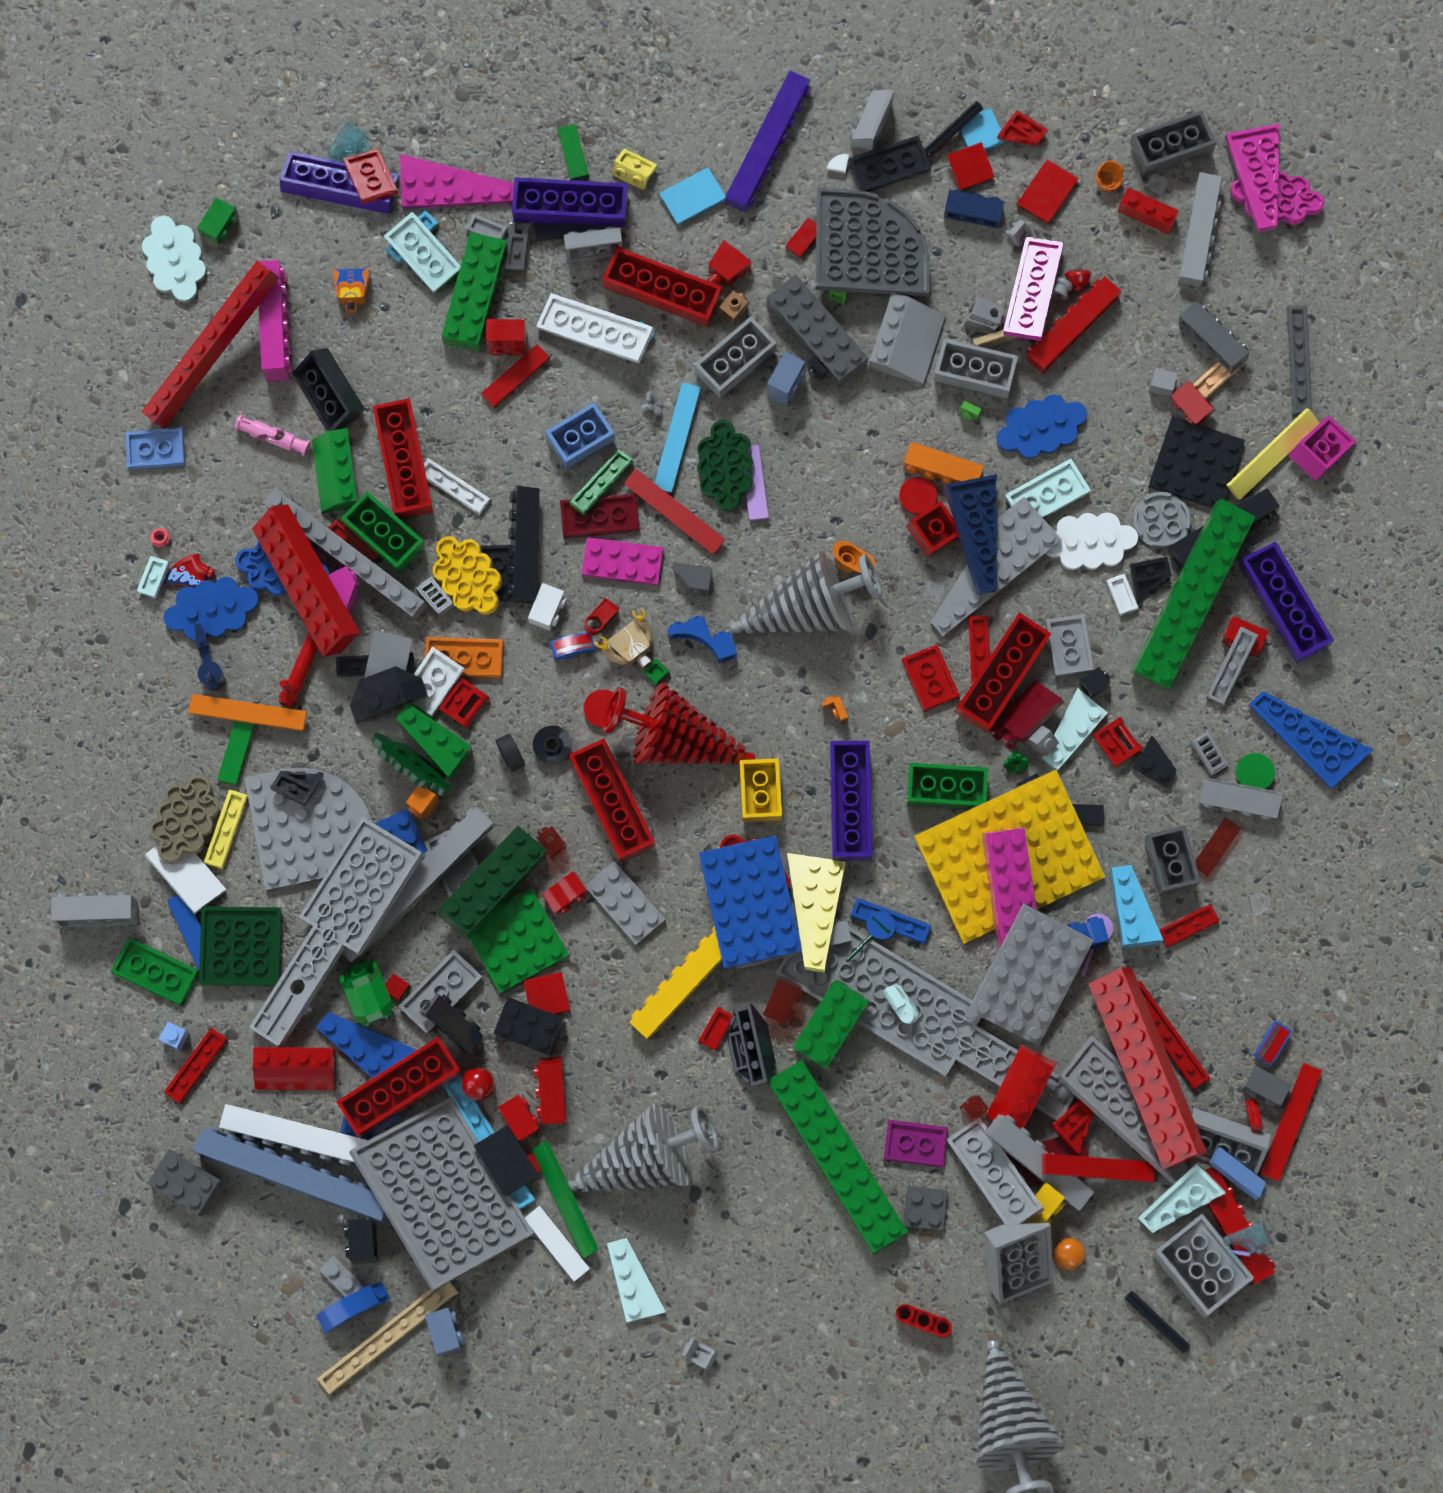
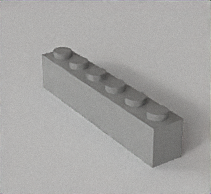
(1200, 228)
(1029, 1154)

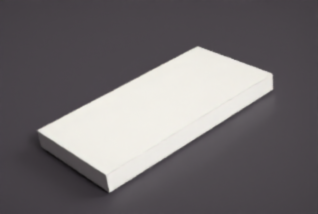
(189, 879)

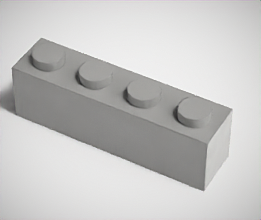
(1240, 797)

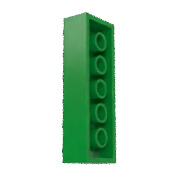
(474, 292)

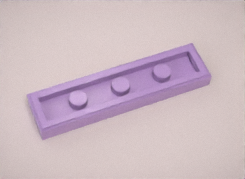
(756, 497)

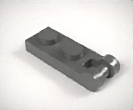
(517, 247)

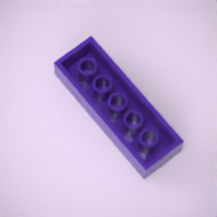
(570, 202)
(1286, 602)
(850, 800)

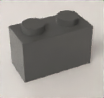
(1266, 1087)

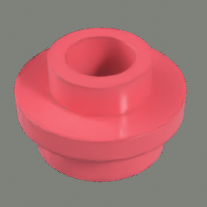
(160, 532)

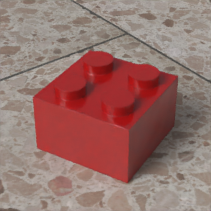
(506, 336)
(933, 529)

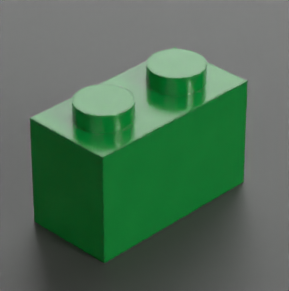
(218, 221)

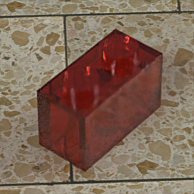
(782, 1000)

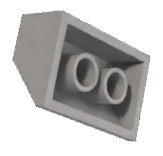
(872, 120)
(592, 244)

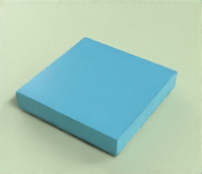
(982, 129)

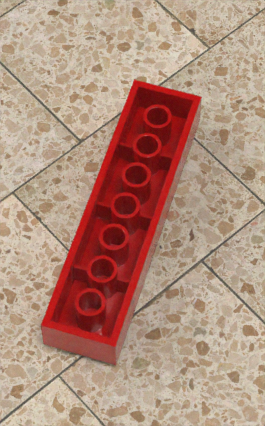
(305, 580)

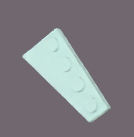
(1076, 725)
(1186, 1194)
(633, 1285)

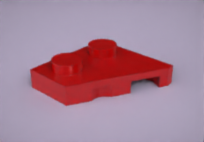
(1022, 130)
(1073, 1125)

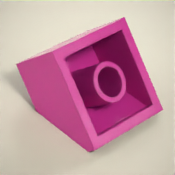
(347, 587)

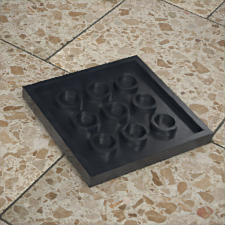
(1196, 462)

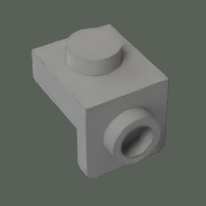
(699, 1354)

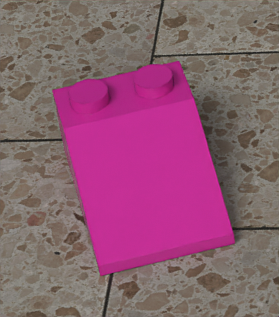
(1321, 448)

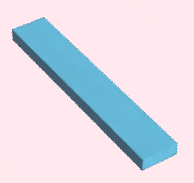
(677, 437)

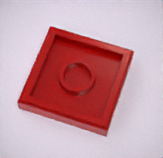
(970, 166)
(547, 993)

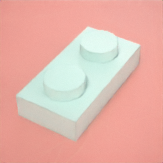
(153, 577)

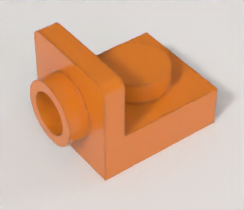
(838, 711)

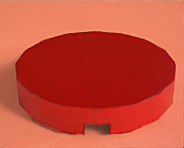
(917, 495)
(596, 706)

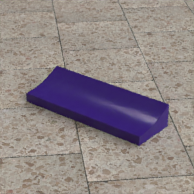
(326, 181)

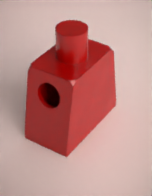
(728, 265)

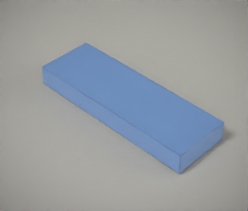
(1237, 1173)

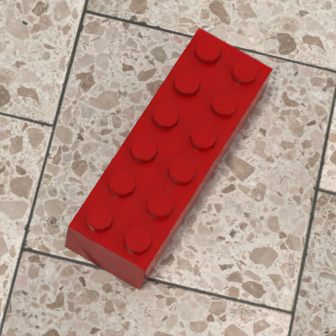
(662, 287)
(403, 458)
(1002, 672)
(612, 800)
(398, 1087)

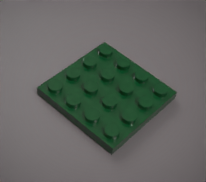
(240, 946)

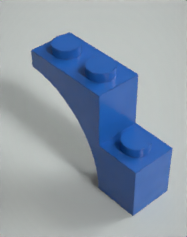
(697, 629)

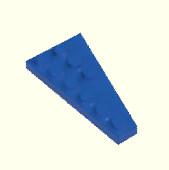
(1314, 742)

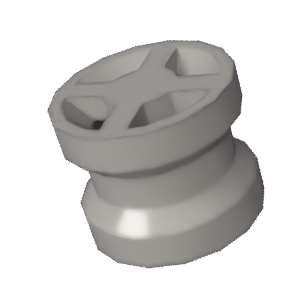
(1061, 289)

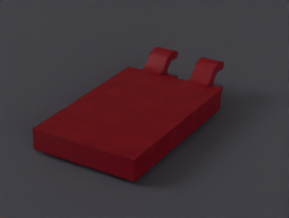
(1025, 715)

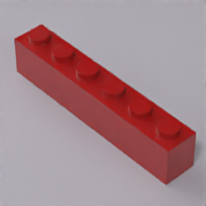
(1073, 324)
(1231, 1219)

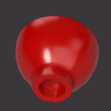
(1078, 278)

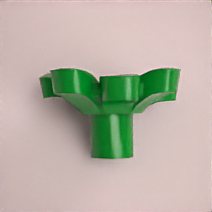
(1016, 763)

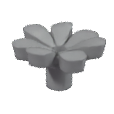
(652, 403)

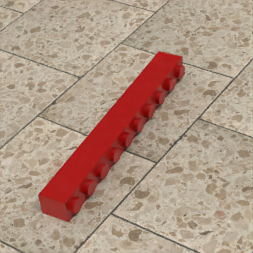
(210, 344)

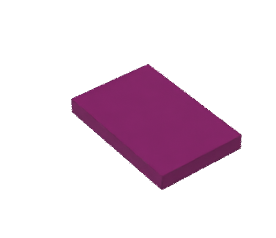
(915, 1143)

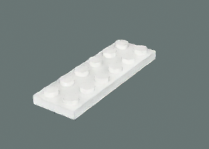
(595, 328)

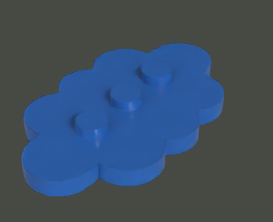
(1041, 426)
(260, 570)
(212, 605)

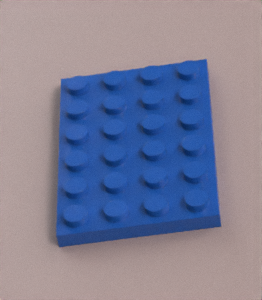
(750, 902)

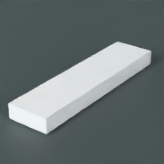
(455, 487)
(557, 1243)

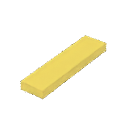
(226, 829)

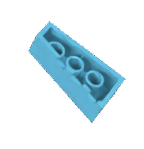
(1132, 911)

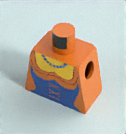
(351, 287)

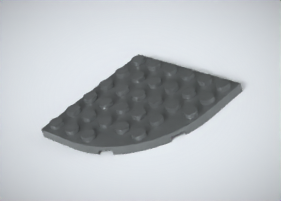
(868, 245)

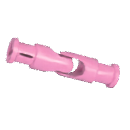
(270, 434)

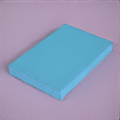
(692, 196)

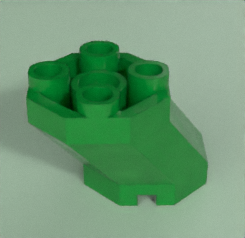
(367, 992)

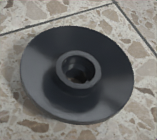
(550, 735)

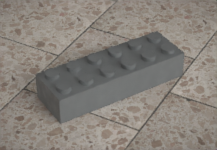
(817, 330)

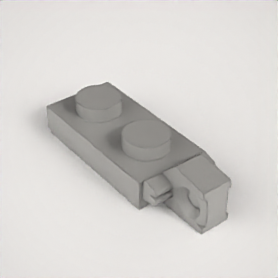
(340, 1276)

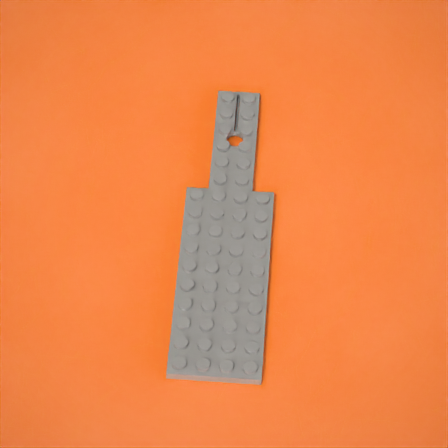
(944, 1024)

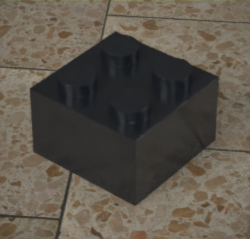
(361, 1240)

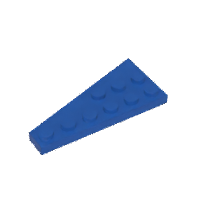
(363, 1046)

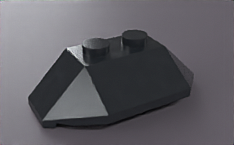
(385, 693)
(750, 1046)

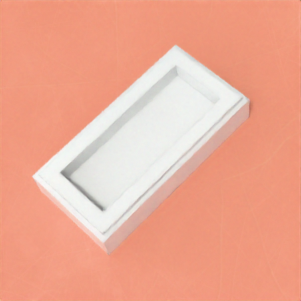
(1122, 595)

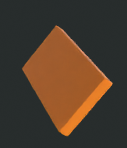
(478, 656)

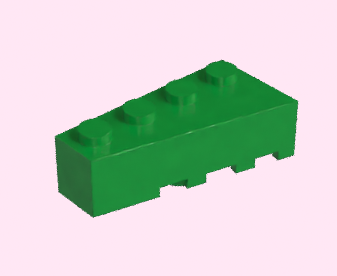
(437, 742)

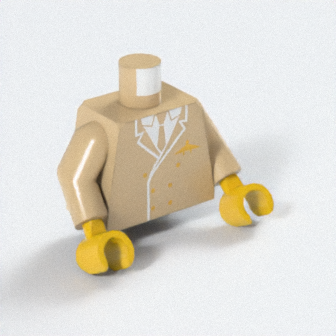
(630, 643)

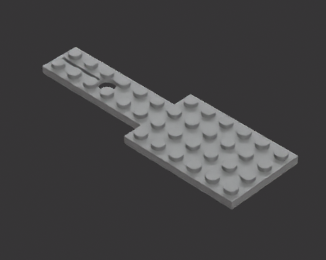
(343, 914)

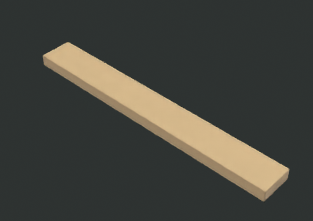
(386, 1337)

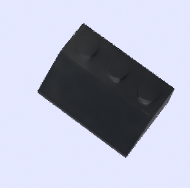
(453, 1022)

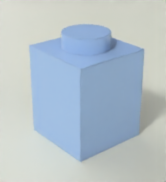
(174, 1036)

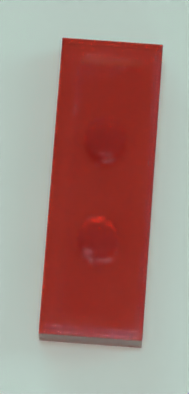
(1216, 846)

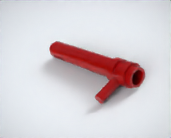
(293, 685)

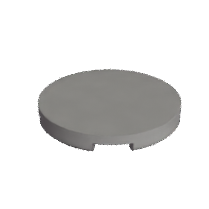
(1161, 520)

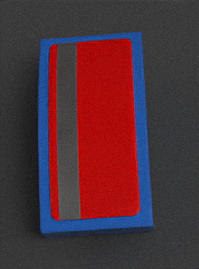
(570, 645)
(1273, 1043)

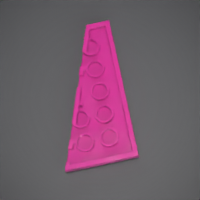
(1257, 167)

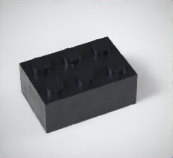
(529, 1026)

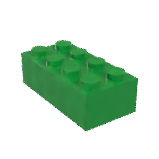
(383, 532)
(946, 786)
(831, 1023)

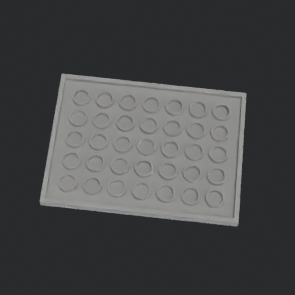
(440, 1194)

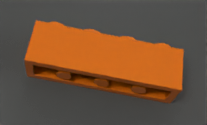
(939, 465)

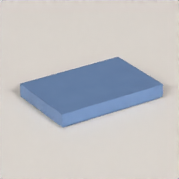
(155, 448)

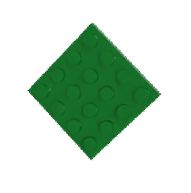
(518, 941)

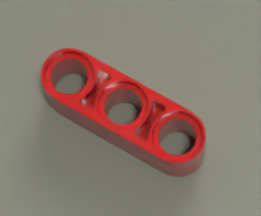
(915, 1313)

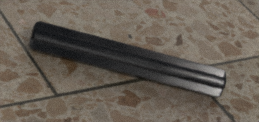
(953, 129)
(1163, 1327)

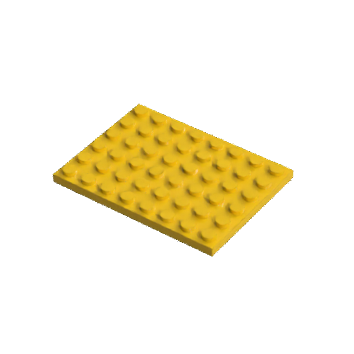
(1056, 846)

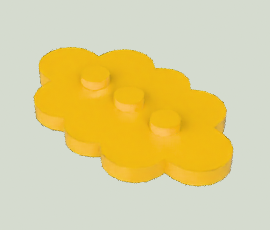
(467, 575)

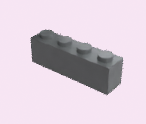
(1214, 337)

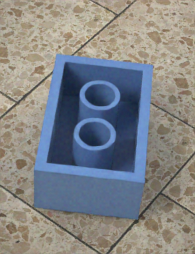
(580, 435)

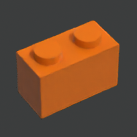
(422, 803)

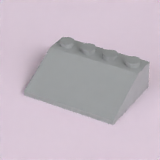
(906, 339)
(1018, 1259)
(1202, 1266)

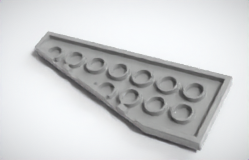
(1020, 542)
(1102, 1086)

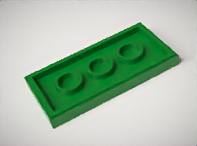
(155, 971)

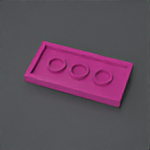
(622, 561)

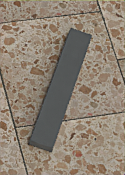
(1299, 359)

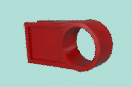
(604, 614)

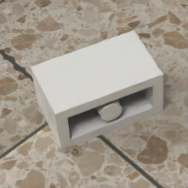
(547, 607)

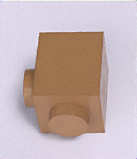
(733, 307)

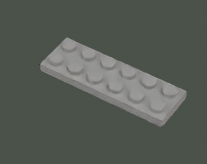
(995, 1174)

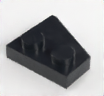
(1148, 575)
(1155, 764)
(297, 786)

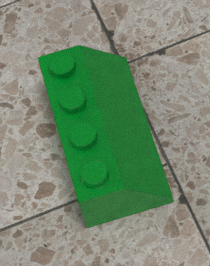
(335, 470)

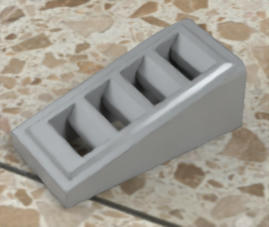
(448, 605)
(1210, 743)

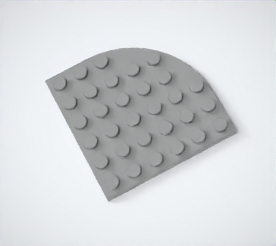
(300, 841)

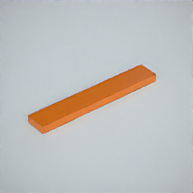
(247, 712)

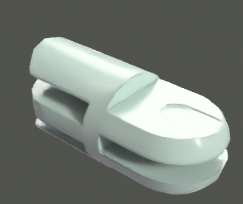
(901, 1003)

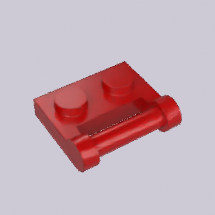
(459, 698)
(1113, 746)

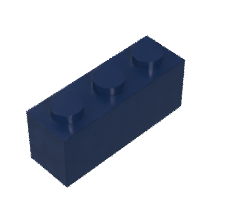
(974, 208)

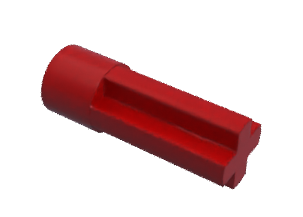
(1254, 1115)

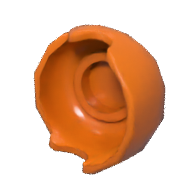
(1109, 176)
(1069, 1254)

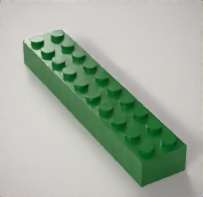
(1192, 594)
(837, 1157)

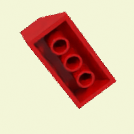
(294, 1068)
(1022, 1086)

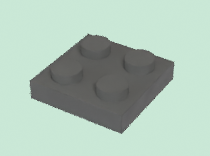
(925, 1208)

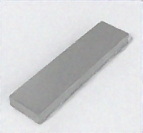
(1232, 665)

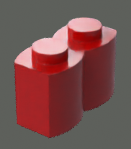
(565, 893)

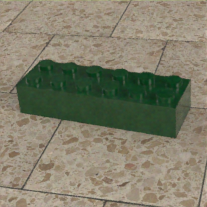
(492, 883)

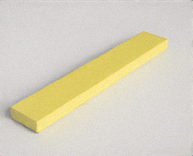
(1272, 454)

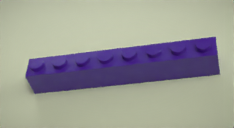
(767, 141)

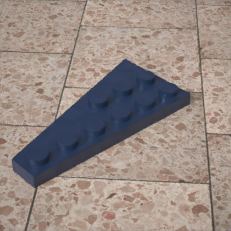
(975, 519)

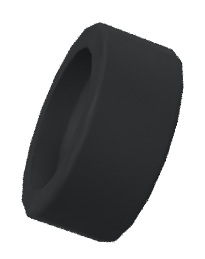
(510, 752)

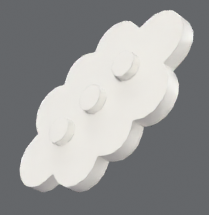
(1092, 541)

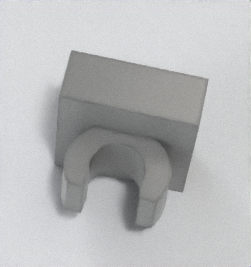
(1019, 233)

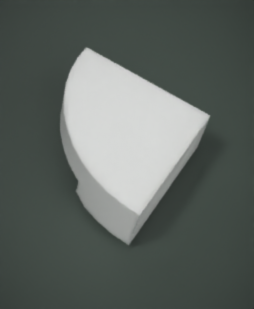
(838, 164)

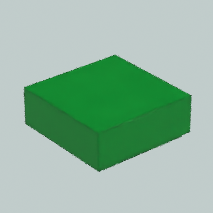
(656, 672)

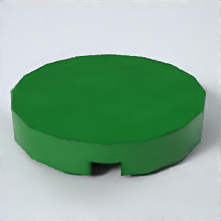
(1255, 770)

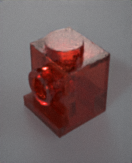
(554, 847)
(973, 1108)

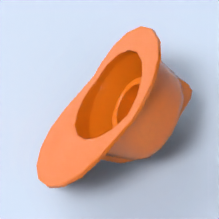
(847, 556)

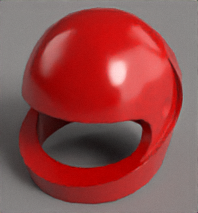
(478, 1084)

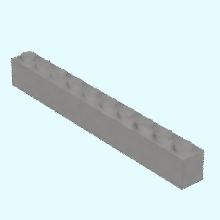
(350, 557)
(431, 870)

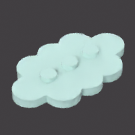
(174, 258)

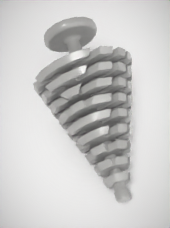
(810, 599)
(648, 1154)
(1012, 1425)

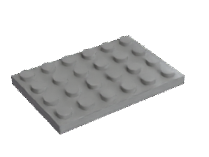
(1030, 974)

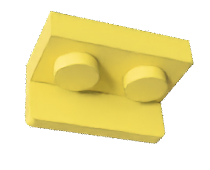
(633, 169)

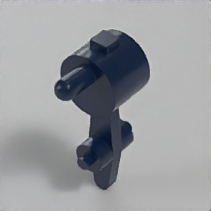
(209, 672)

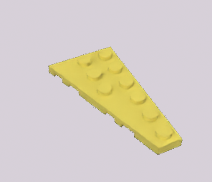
(816, 898)

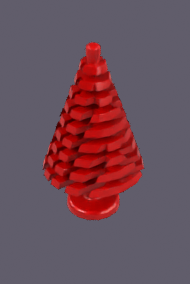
(673, 731)

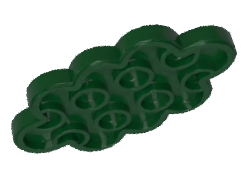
(725, 465)
(411, 764)

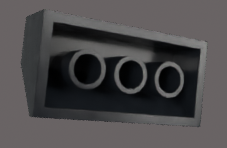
(328, 390)

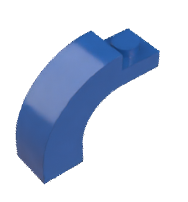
(352, 1305)

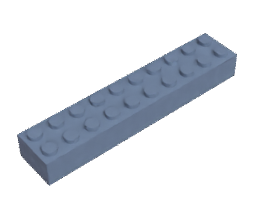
(289, 1173)

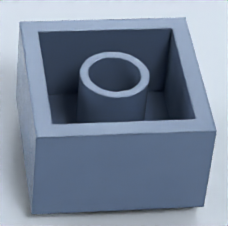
(786, 379)
(444, 1331)

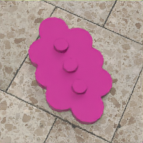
(1293, 199)

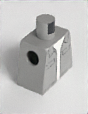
(985, 315)

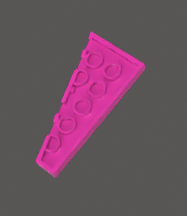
(438, 185)

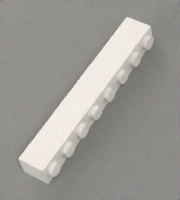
(289, 1134)

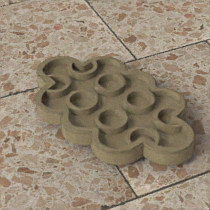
(184, 819)

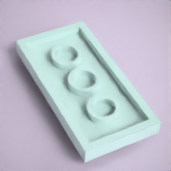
(422, 252)
(1052, 489)

